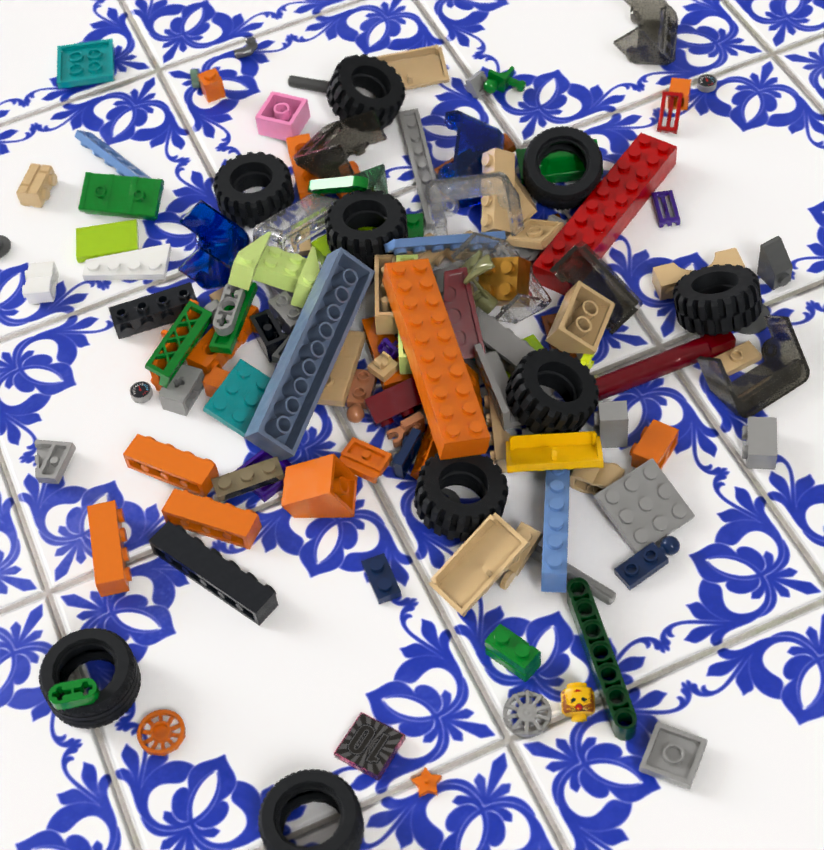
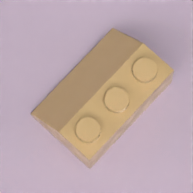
(580, 320)

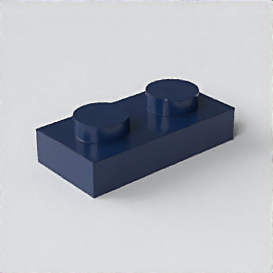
(410, 446)
(381, 578)

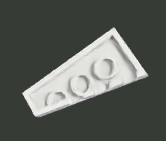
(138, 264)

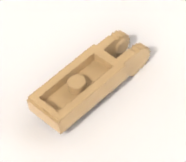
(533, 537)

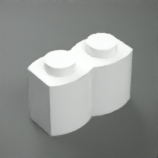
(40, 282)

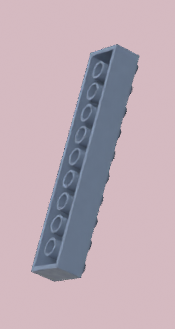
(309, 355)

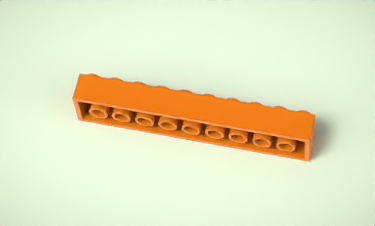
(435, 360)

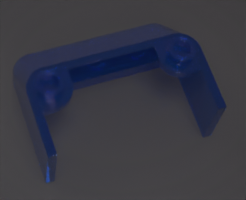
(218, 246)

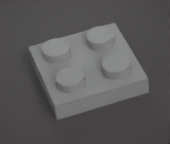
(673, 755)

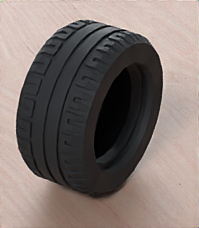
(565, 140)
(89, 646)
(304, 788)

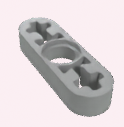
(230, 316)

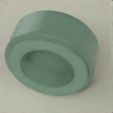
(194, 78)

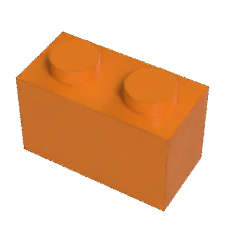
(656, 443)

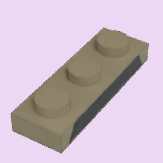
(248, 479)

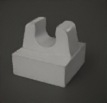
(475, 84)

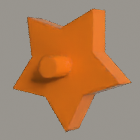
(427, 783)

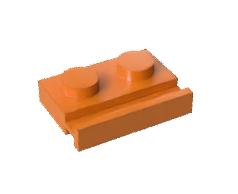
(365, 459)

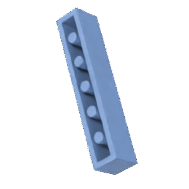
(555, 531)

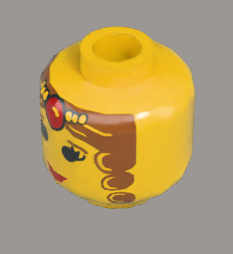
(578, 701)

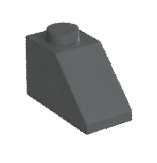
(774, 263)

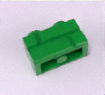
(513, 652)

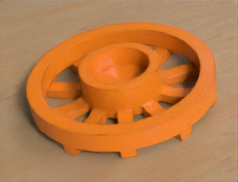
(161, 732)

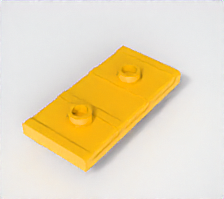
(554, 451)

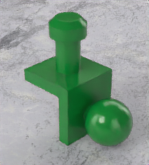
(500, 81)

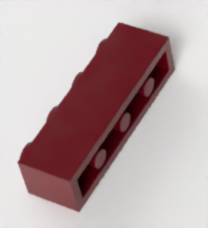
(393, 402)

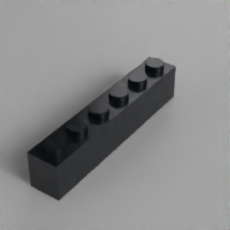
(214, 572)

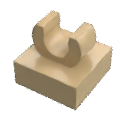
(383, 367)

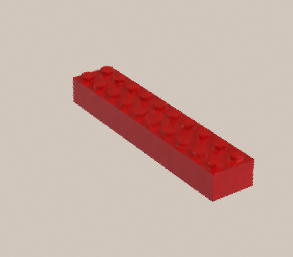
(610, 205)

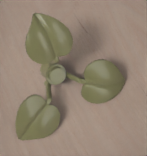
(476, 267)

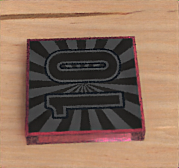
(369, 746)

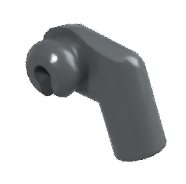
(247, 50)

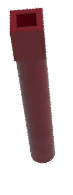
(663, 364)

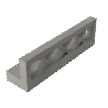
(495, 380)

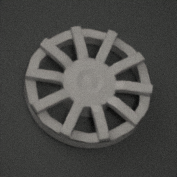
(527, 714)

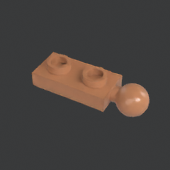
(361, 388)

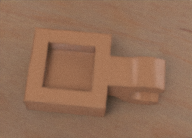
(414, 421)

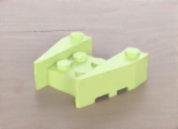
(275, 268)

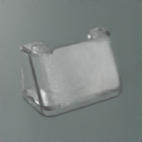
(296, 223)

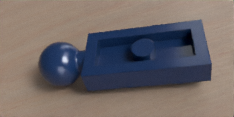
(646, 562)

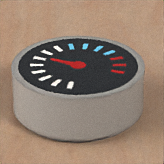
(706, 83)
(141, 392)

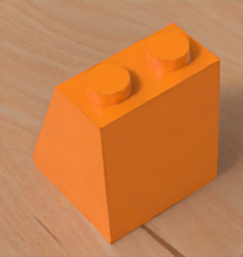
(319, 489)

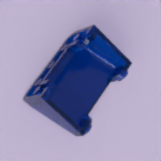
(472, 140)

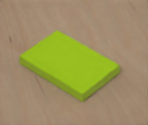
(106, 239)

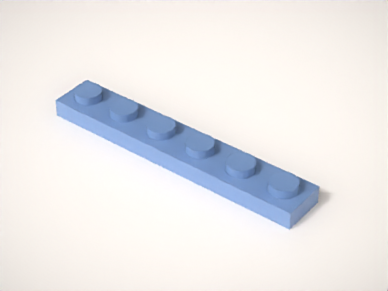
(110, 156)
(434, 243)

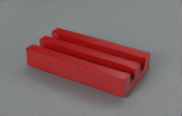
(667, 129)

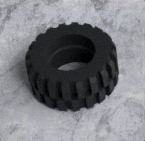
(372, 76)
(249, 172)
(361, 211)
(717, 299)
(564, 376)
(456, 518)

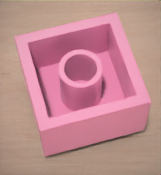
(282, 116)

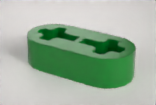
(73, 693)

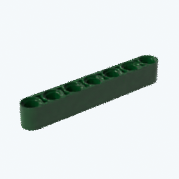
(601, 667)

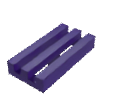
(667, 220)

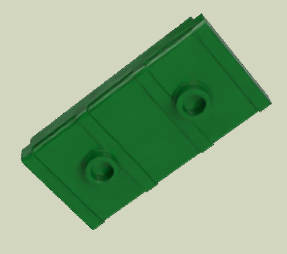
(556, 167)
(121, 196)

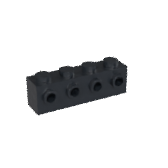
(154, 313)

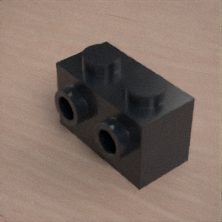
(267, 332)

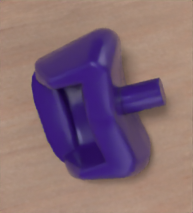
(388, 347)

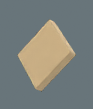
(536, 234)

